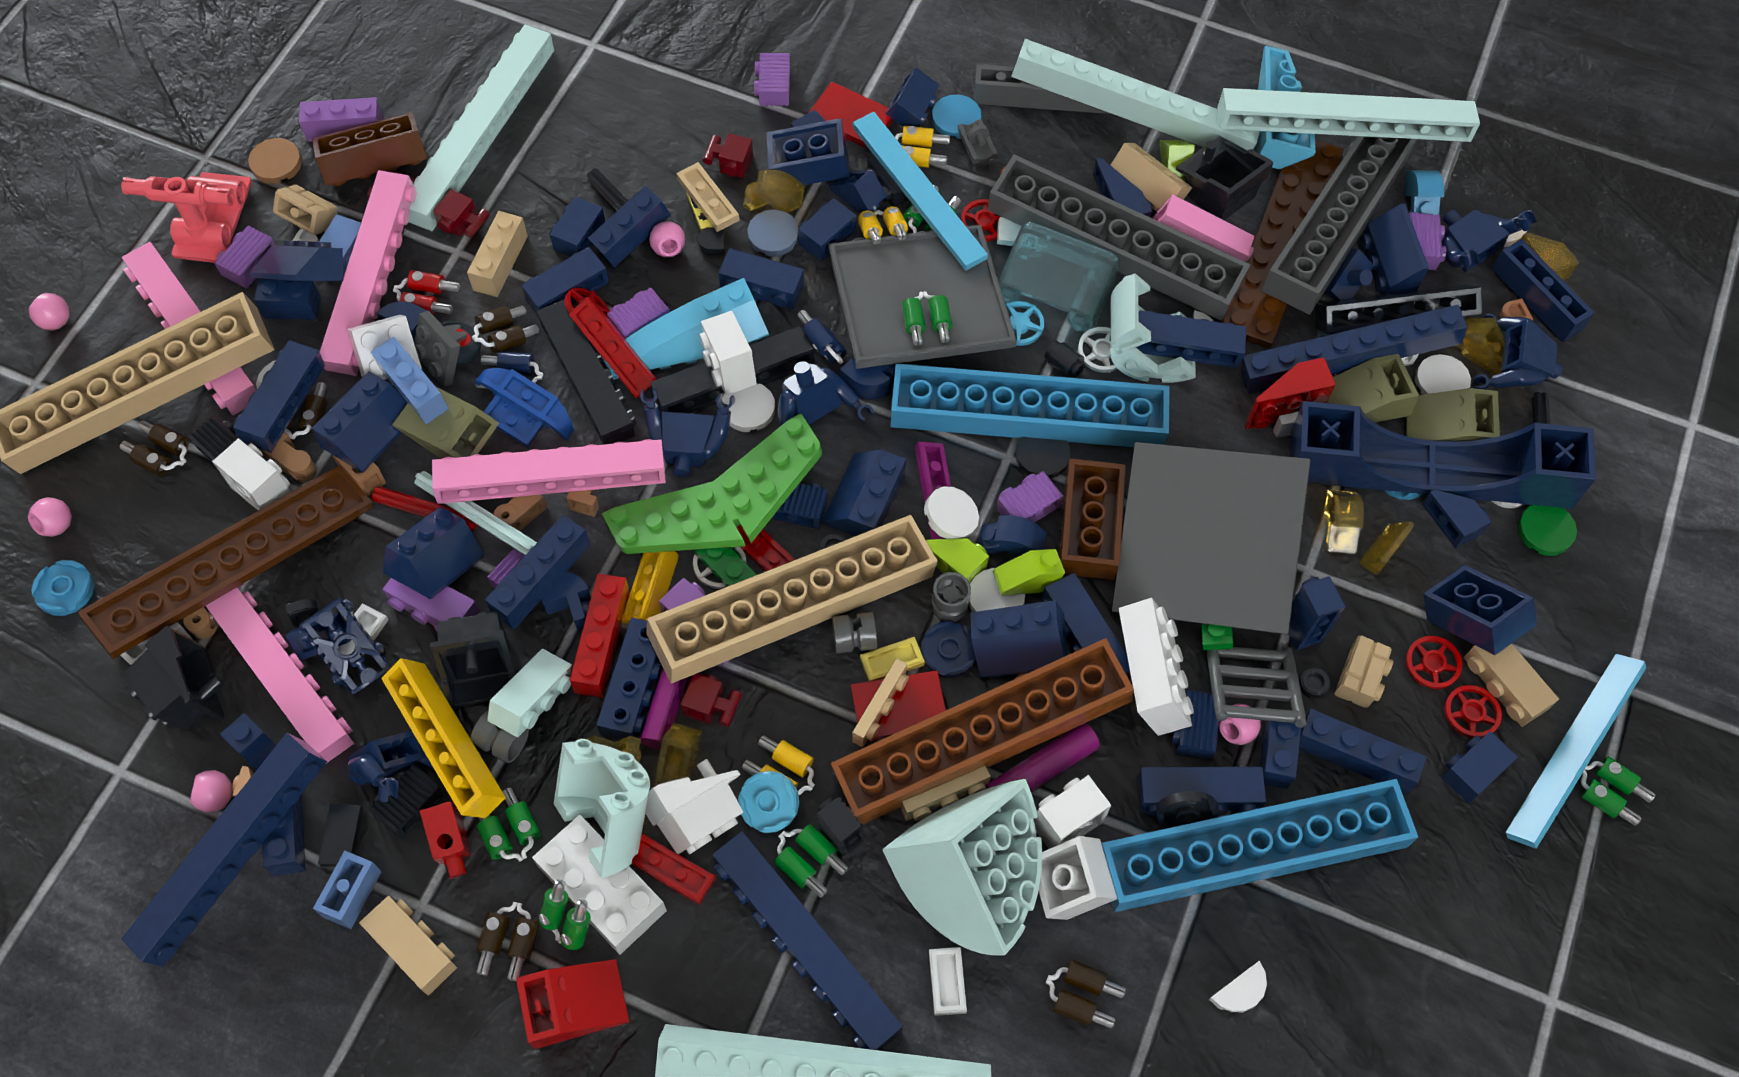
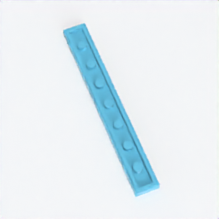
(920, 191)
(1575, 751)

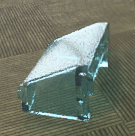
(1059, 273)

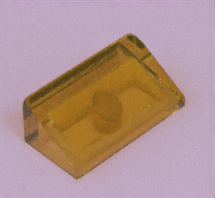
(1386, 546)

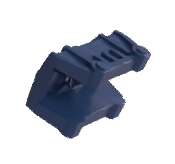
(329, 651)

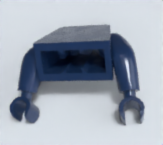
(1479, 236)
(1527, 355)
(815, 394)
(687, 437)
(385, 758)

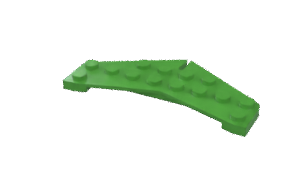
(710, 512)

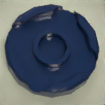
(948, 649)

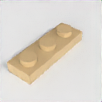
(707, 197)
(881, 703)
(945, 794)

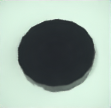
(1042, 455)
(1186, 808)

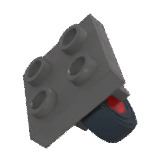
(444, 346)

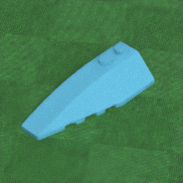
(1282, 147)
(676, 335)

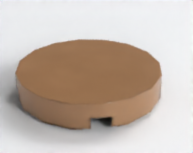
(275, 160)

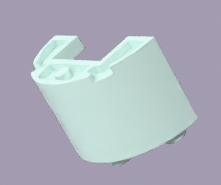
(1129, 333)
(611, 789)

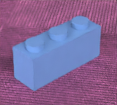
(409, 380)

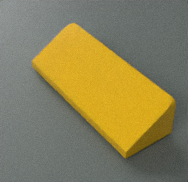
(650, 585)

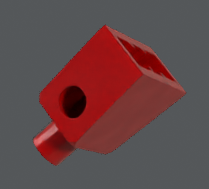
(442, 825)

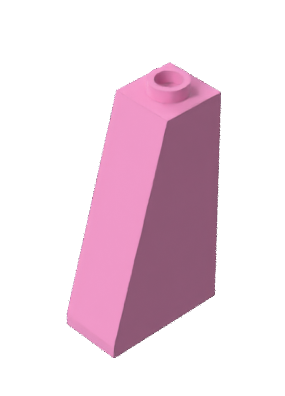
(1205, 228)

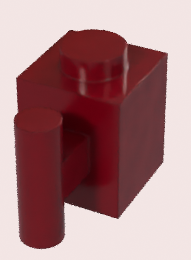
(733, 155)
(458, 215)
(705, 699)

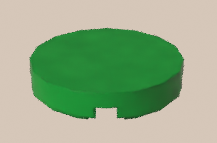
(1547, 529)

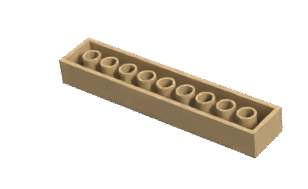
(131, 382)
(790, 598)

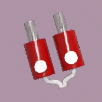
(426, 283)

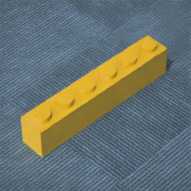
(443, 739)

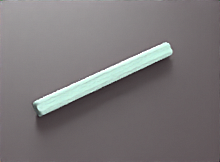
(482, 518)

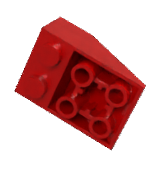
(1304, 382)
(571, 1002)

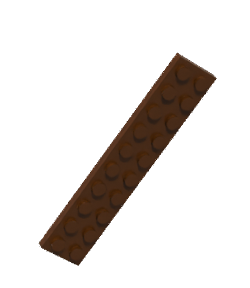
(1289, 204)
(224, 562)

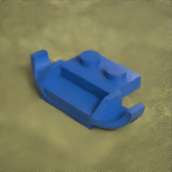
(523, 406)

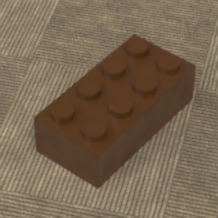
(369, 148)
(1092, 518)

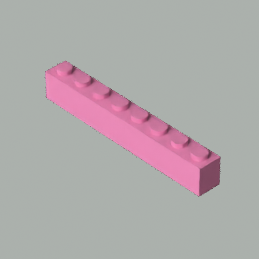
(368, 268)
(175, 305)
(548, 471)
(281, 673)

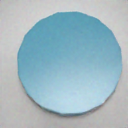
(769, 801)

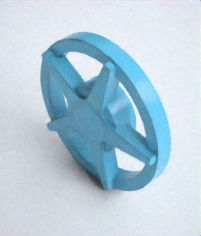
(1021, 321)

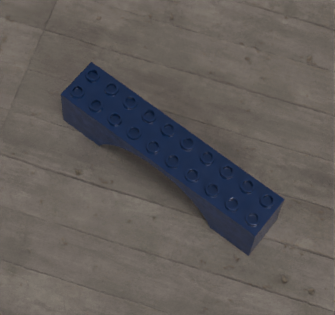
(1530, 466)

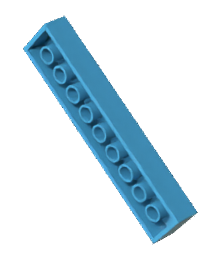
(1029, 406)
(1258, 844)

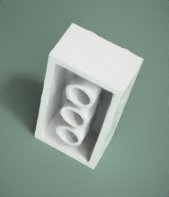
(1156, 667)
(618, 904)

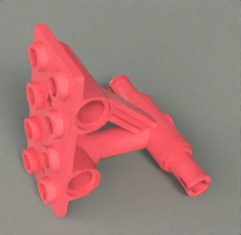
(207, 206)

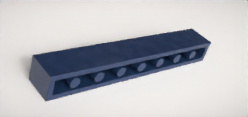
(1353, 347)
(223, 851)
(807, 944)

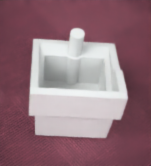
(694, 809)

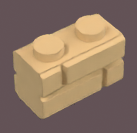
(304, 209)
(1364, 671)

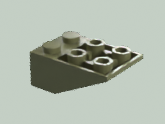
(1378, 387)
(1455, 416)
(454, 433)

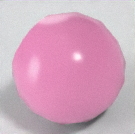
(667, 237)
(49, 311)
(49, 517)
(1243, 730)
(211, 791)

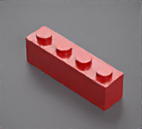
(600, 636)

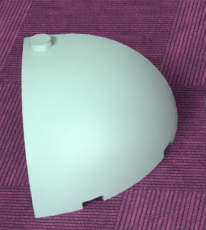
(974, 867)

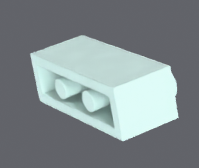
(530, 693)

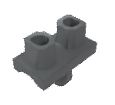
(977, 143)

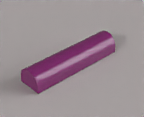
(932, 471)
(662, 710)
(1052, 758)

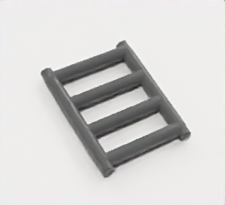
(1287, 675)

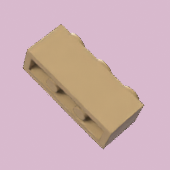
(1149, 175)
(497, 254)
(1512, 682)
(409, 944)

